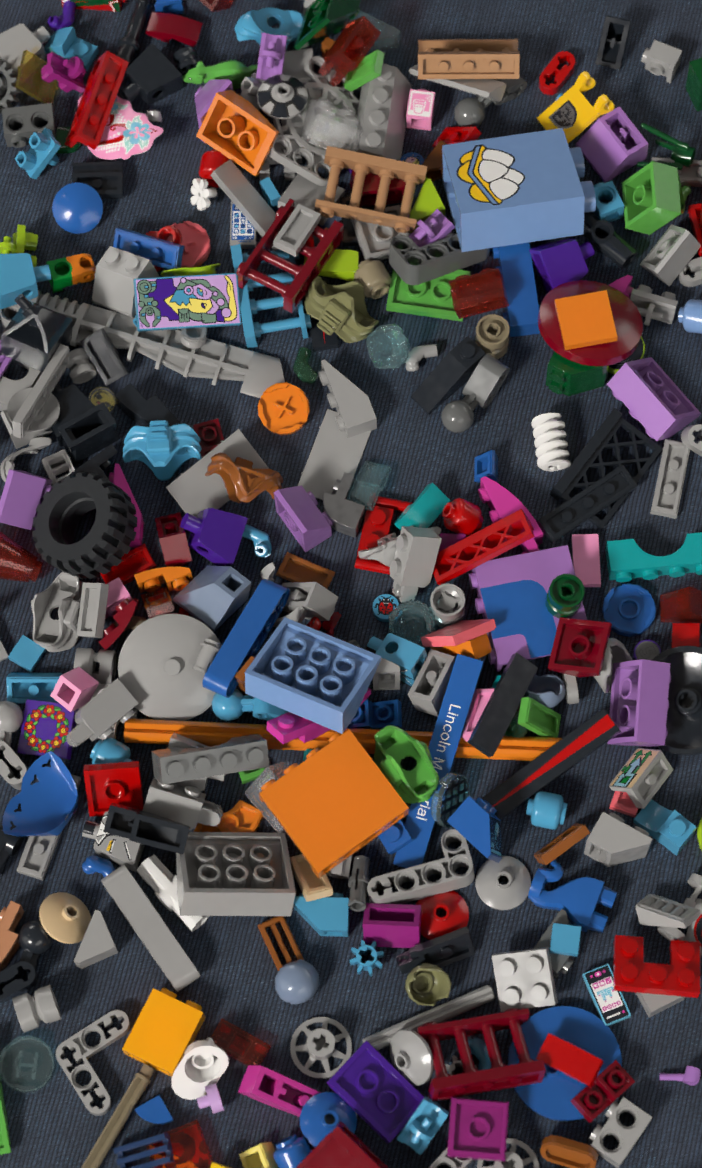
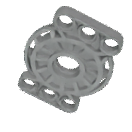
(293, 140)

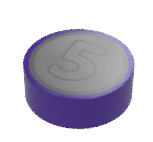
(646, 650)

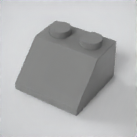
(115, 278)

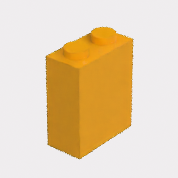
(164, 1031)

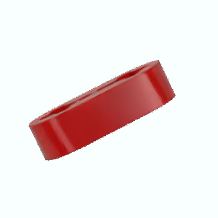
(552, 70)

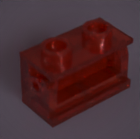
(478, 293)

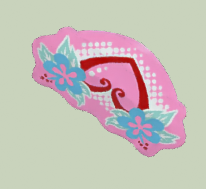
(125, 133)

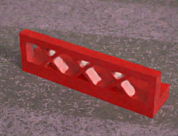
(97, 101)
(482, 546)

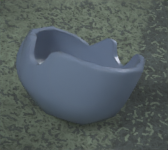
(547, 690)
(297, 982)

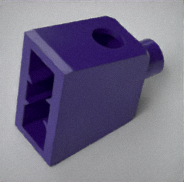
(561, 261)
(215, 534)

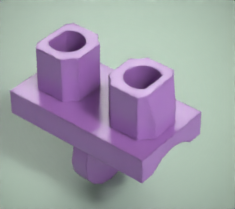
(271, 56)
(432, 229)

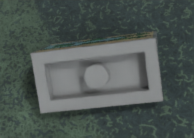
(642, 776)

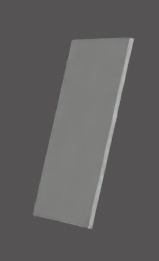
(331, 457)
(198, 492)

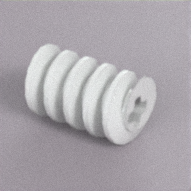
(549, 442)

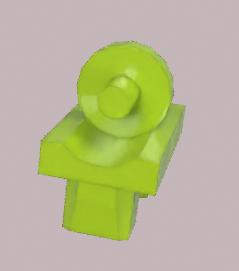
(21, 241)

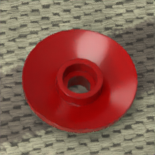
(455, 919)

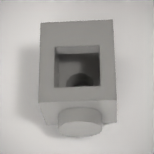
(662, 59)

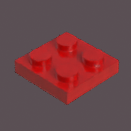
(113, 784)

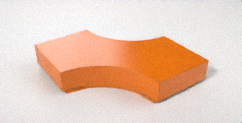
(241, 818)

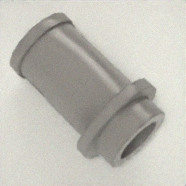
(206, 656)

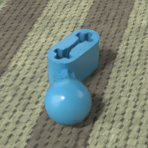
(234, 706)

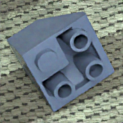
(214, 595)

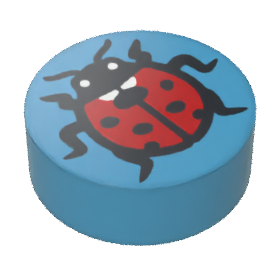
(383, 607)

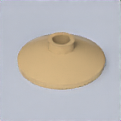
(59, 923)

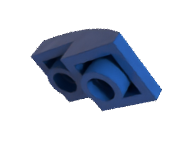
(377, 715)

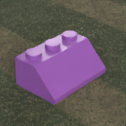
(652, 398)
(640, 702)

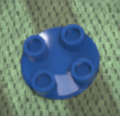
(77, 208)

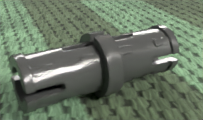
(358, 883)

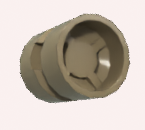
(493, 335)

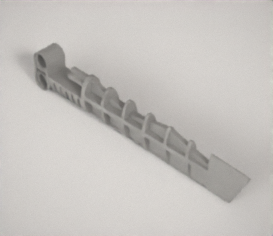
(211, 361)

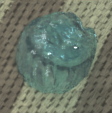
(388, 346)
(412, 621)

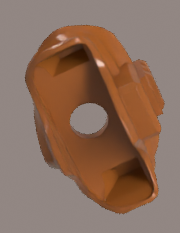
(241, 479)

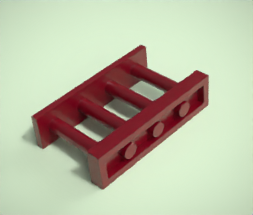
(303, 274)
(472, 1080)

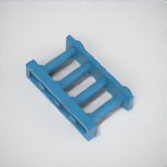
(250, 306)

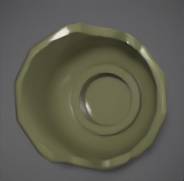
(427, 984)

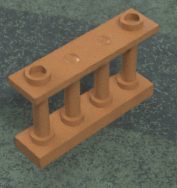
(468, 59)
(363, 165)

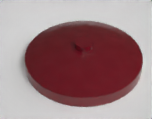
(626, 320)

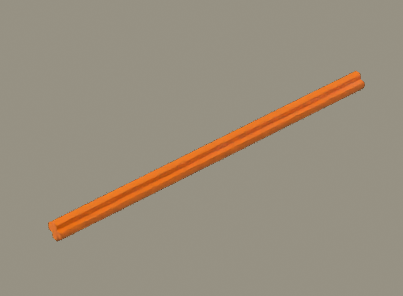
(216, 733)

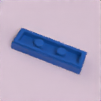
(158, 251)

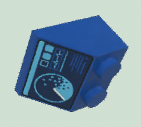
(479, 826)

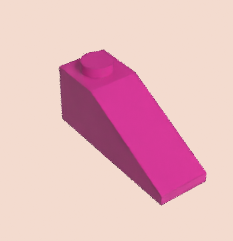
(275, 1089)

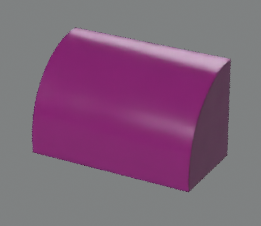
(392, 925)

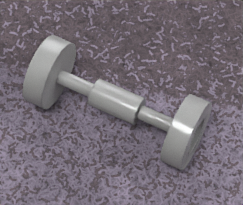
(671, 933)

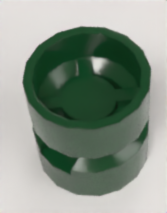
(564, 596)

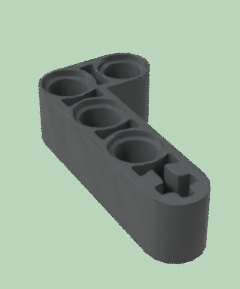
(430, 261)

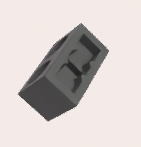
(29, 119)

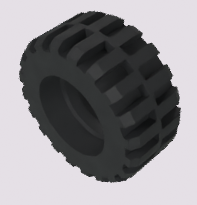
(64, 509)

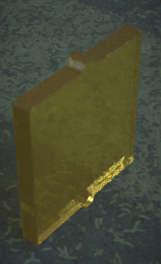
(30, 78)

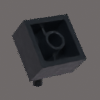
(35, 334)

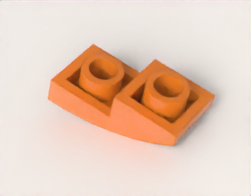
(174, 577)

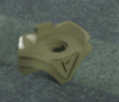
(340, 309)

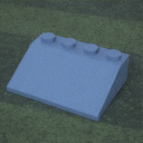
(311, 675)

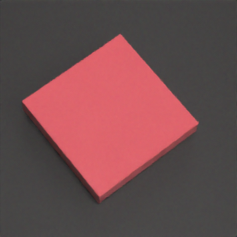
(458, 633)

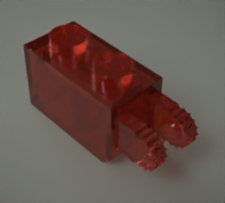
(349, 49)

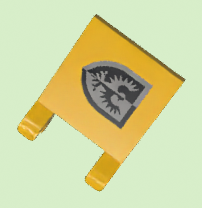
(573, 110)

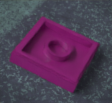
(478, 1129)

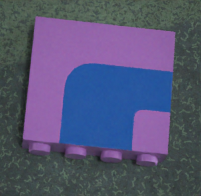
(515, 595)

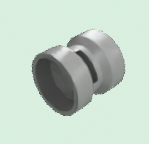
(80, 368)

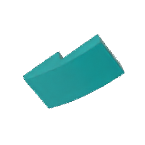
(424, 509)

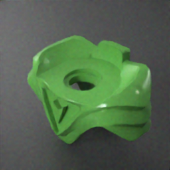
(391, 748)

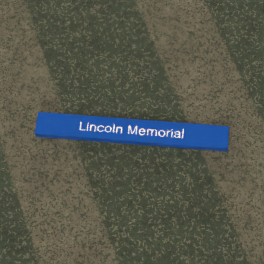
(443, 752)

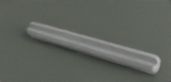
(438, 1014)

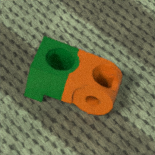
(71, 271)

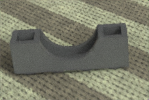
(187, 764)

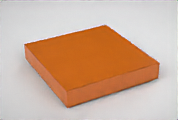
(585, 320)

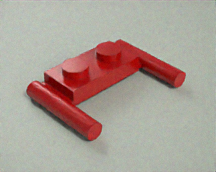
(375, 526)

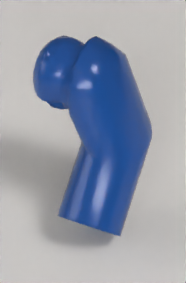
(97, 864)

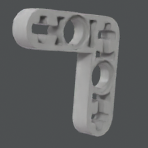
(84, 1052)

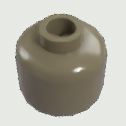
(374, 278)

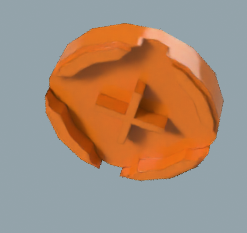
(283, 408)

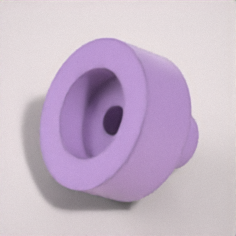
(211, 1099)

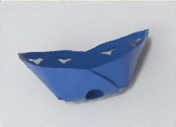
(44, 802)

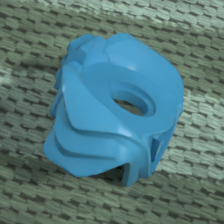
(256, 22)
(161, 447)

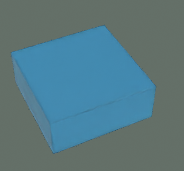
(270, 193)
(26, 653)
(565, 939)

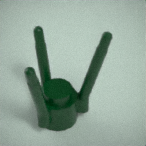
(681, 152)

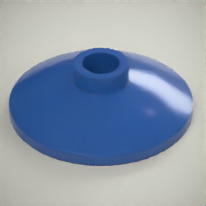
(314, 1111)

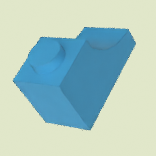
(665, 826)

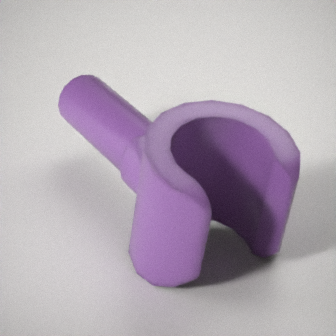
(690, 1077)

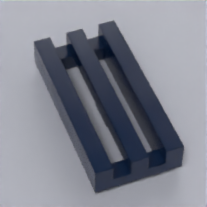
(123, 1160)

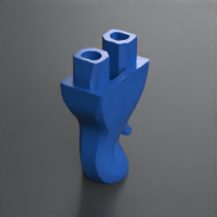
(575, 897)

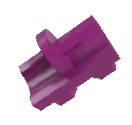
(67, 72)

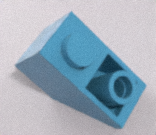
(325, 915)

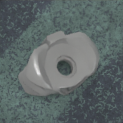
(60, 633)

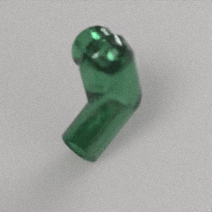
(302, 368)

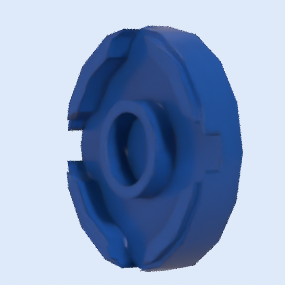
(629, 609)

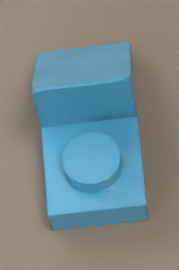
(68, 45)

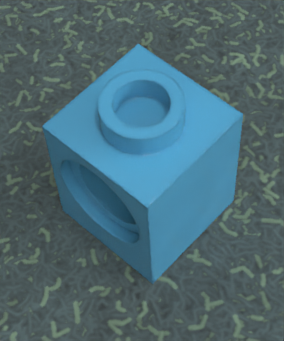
(608, 211)

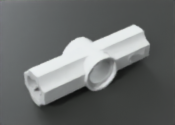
(165, 889)

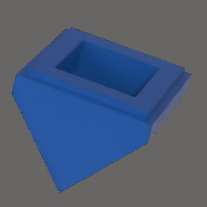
(486, 465)

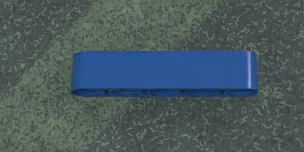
(246, 637)

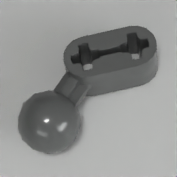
(471, 111)
(479, 390)

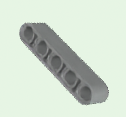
(150, 928)

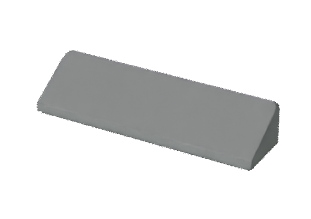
(485, 88)
(244, 197)

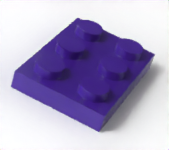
(376, 1091)

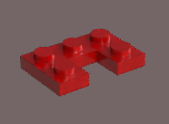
(676, 979)

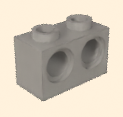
(624, 1135)

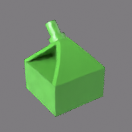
(653, 198)

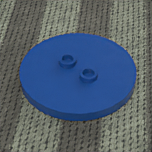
(573, 1025)

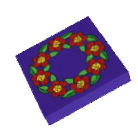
(45, 729)

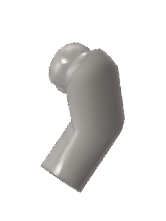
(418, 353)

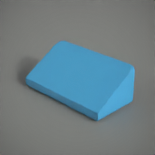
(31, 686)

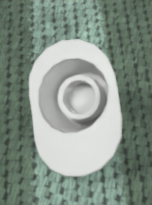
(200, 1066)

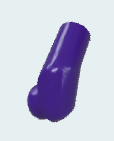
(64, 20)

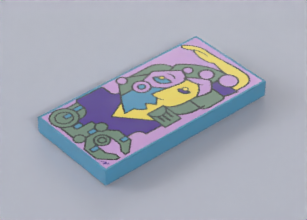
(187, 302)

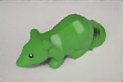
(230, 69)

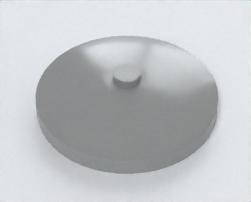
(159, 667)

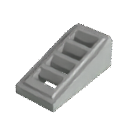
(663, 912)

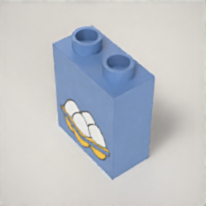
(516, 189)

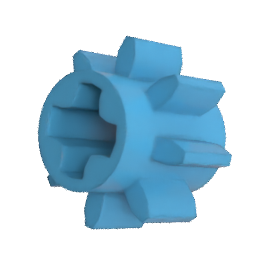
(364, 950)

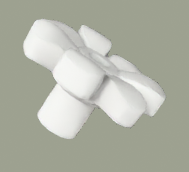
(202, 193)

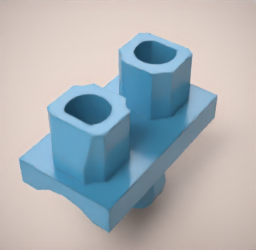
(40, 154)
(423, 1125)

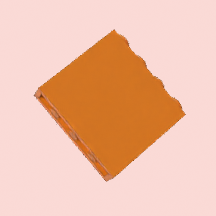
(333, 802)

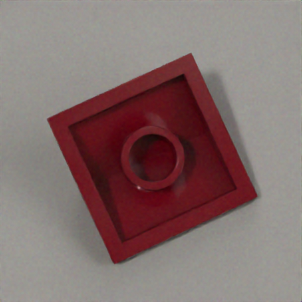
(579, 647)

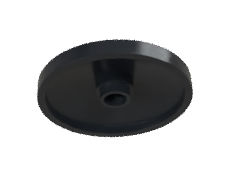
(685, 700)

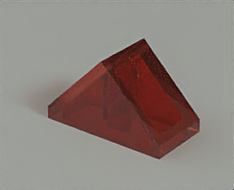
(681, 606)

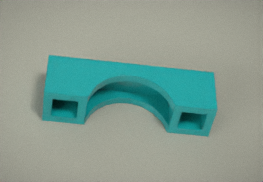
(629, 561)

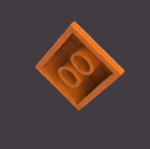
(238, 131)

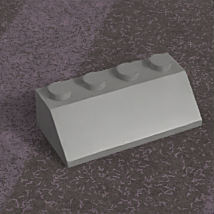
(383, 114)

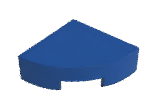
(154, 1111)

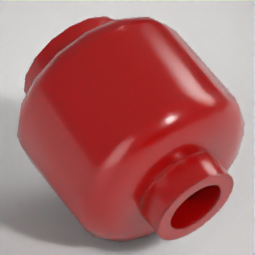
(209, 162)
(462, 517)

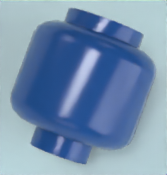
(291, 1151)

